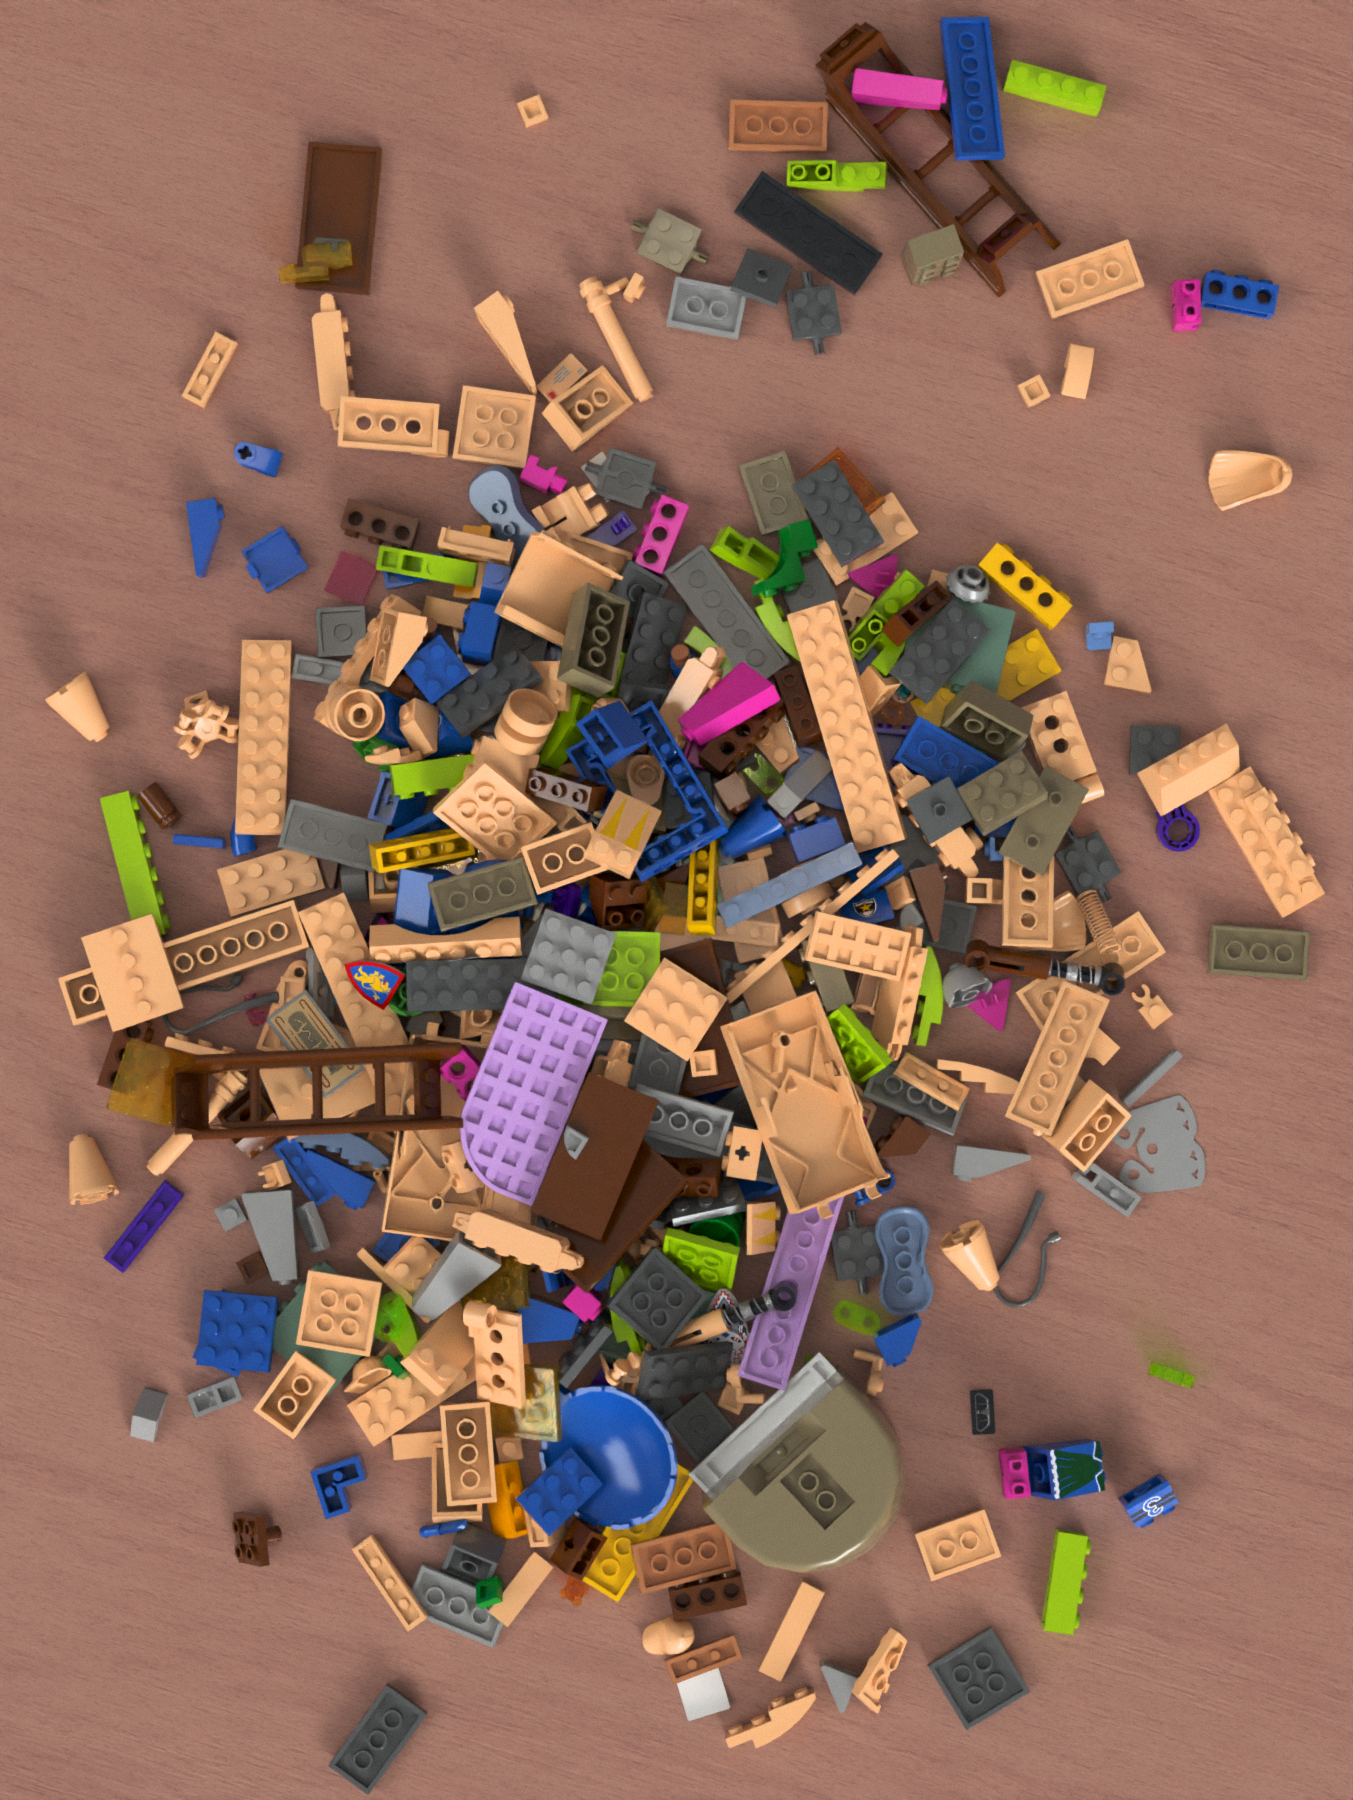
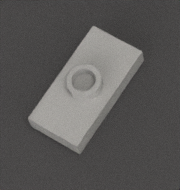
(312, 1227)

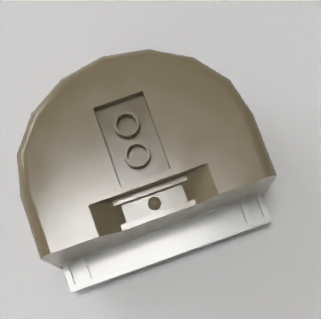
(807, 1474)

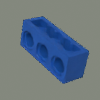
(1228, 302)

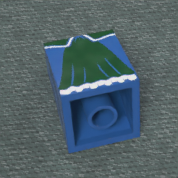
(548, 1321)
(1065, 1468)

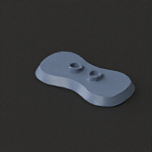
(498, 500)
(905, 1282)

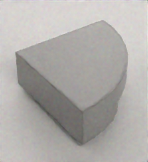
(910, 916)
(574, 1141)

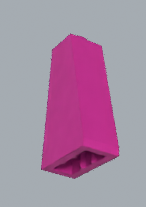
(897, 90)
(729, 703)

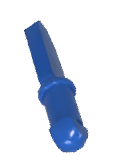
(442, 1528)

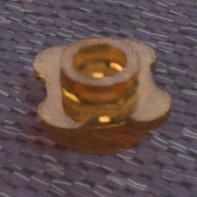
(573, 1583)

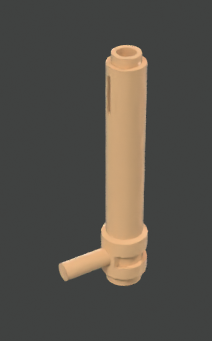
(599, 304)
(224, 1092)

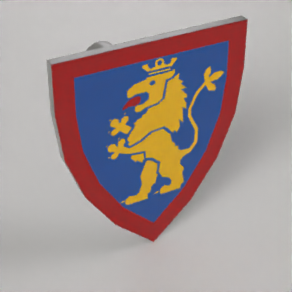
(374, 980)

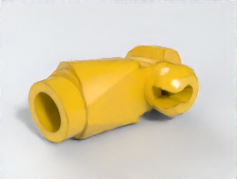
(796, 973)

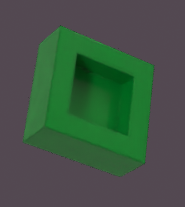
(395, 1366)
(489, 1592)

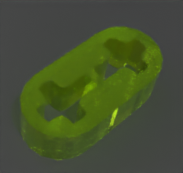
(1171, 1374)

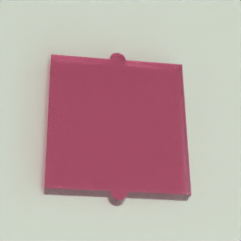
(351, 579)

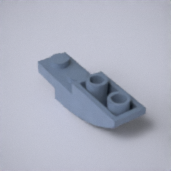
(353, 1146)

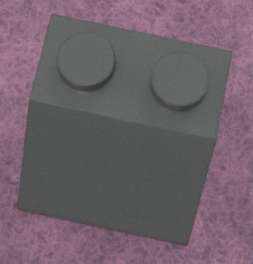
(473, 1554)

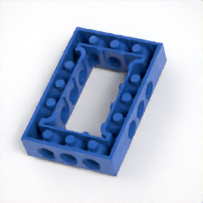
(688, 838)

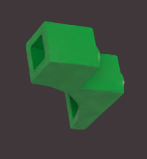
(795, 544)

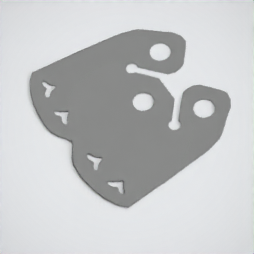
(1174, 1142)

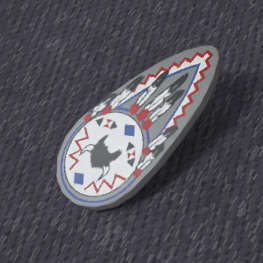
(738, 1334)

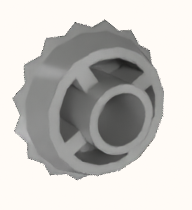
(969, 583)

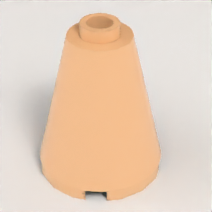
(80, 707)
(88, 1172)
(972, 1254)

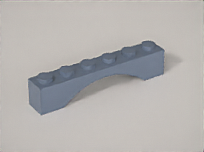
(789, 884)

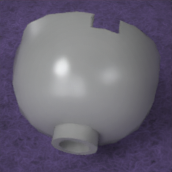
(963, 984)

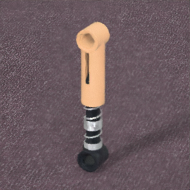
(720, 1320)

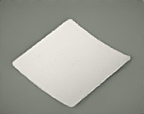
(703, 1695)

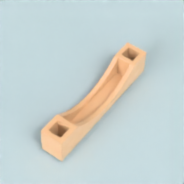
(364, 651)
(494, 939)

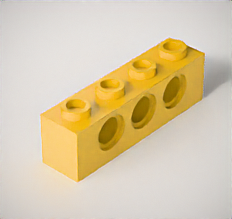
(1010, 585)
(419, 850)
(703, 890)

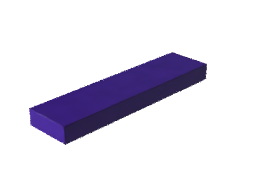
(144, 1226)

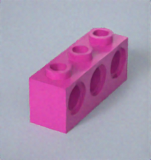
(671, 526)
(463, 1077)
(583, 1304)

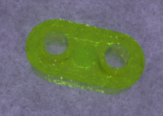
(762, 774)
(391, 1317)
(856, 1317)

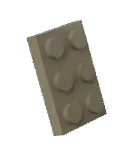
(771, 492)

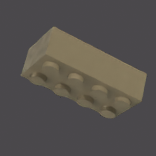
(593, 640)

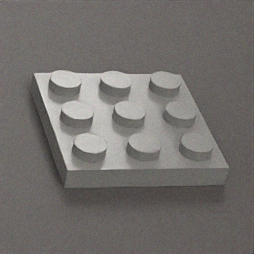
(568, 956)

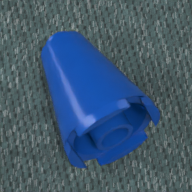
(751, 830)

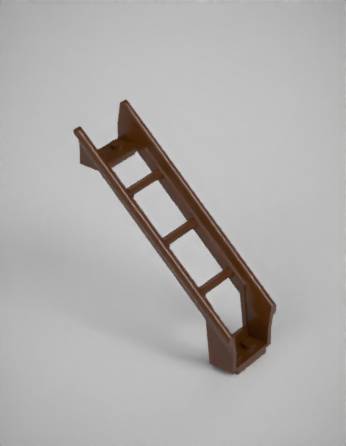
(837, 64)
(191, 1096)

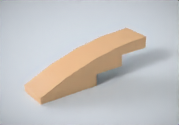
(993, 1081)

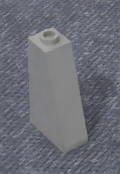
(275, 1227)
(454, 1276)

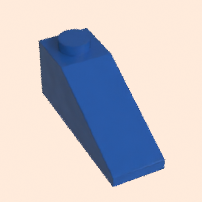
(205, 528)
(494, 584)
(347, 1183)

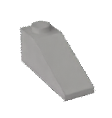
(799, 785)
(979, 1161)

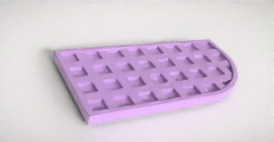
(526, 1090)

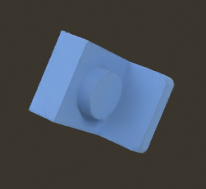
(1099, 635)
(989, 850)

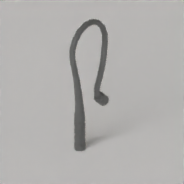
(246, 1005)
(1053, 1238)

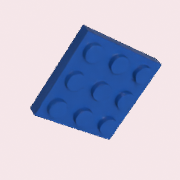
(237, 1331)

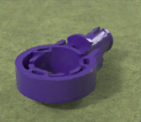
(1166, 820)

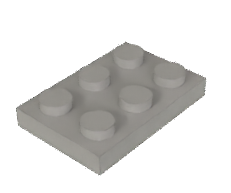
(706, 308)

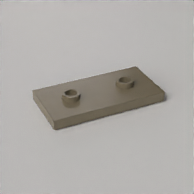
(1042, 828)
(482, 894)
(1258, 952)

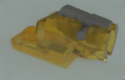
(317, 259)

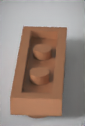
(703, 1658)

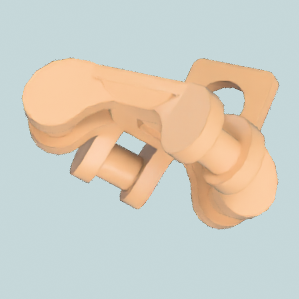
(205, 725)
(624, 1371)

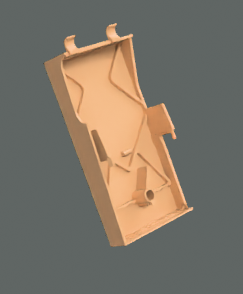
(804, 1104)
(419, 1185)

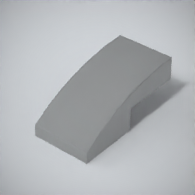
(214, 1397)

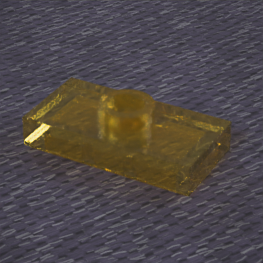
(675, 915)

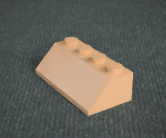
(1192, 770)

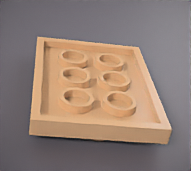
(494, 813)
(133, 972)
(293, 1099)

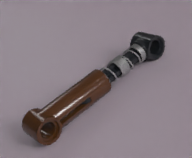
(1042, 966)

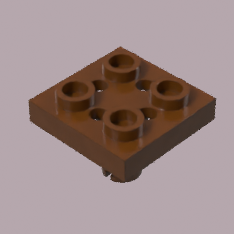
(253, 1538)

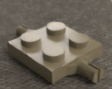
(669, 241)

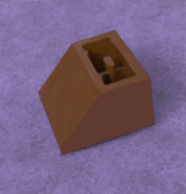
(618, 900)
(902, 1140)

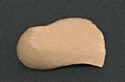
(1246, 476)
(1068, 926)

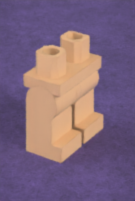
(573, 507)

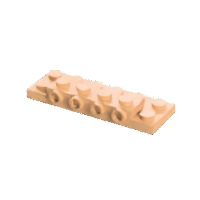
(1267, 841)

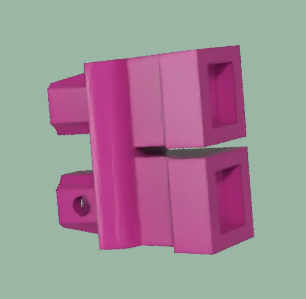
(1186, 305)
(541, 479)
(1015, 1472)

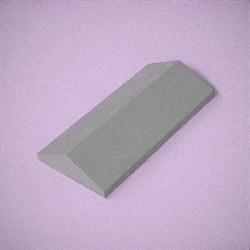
(908, 1100)
(687, 1121)

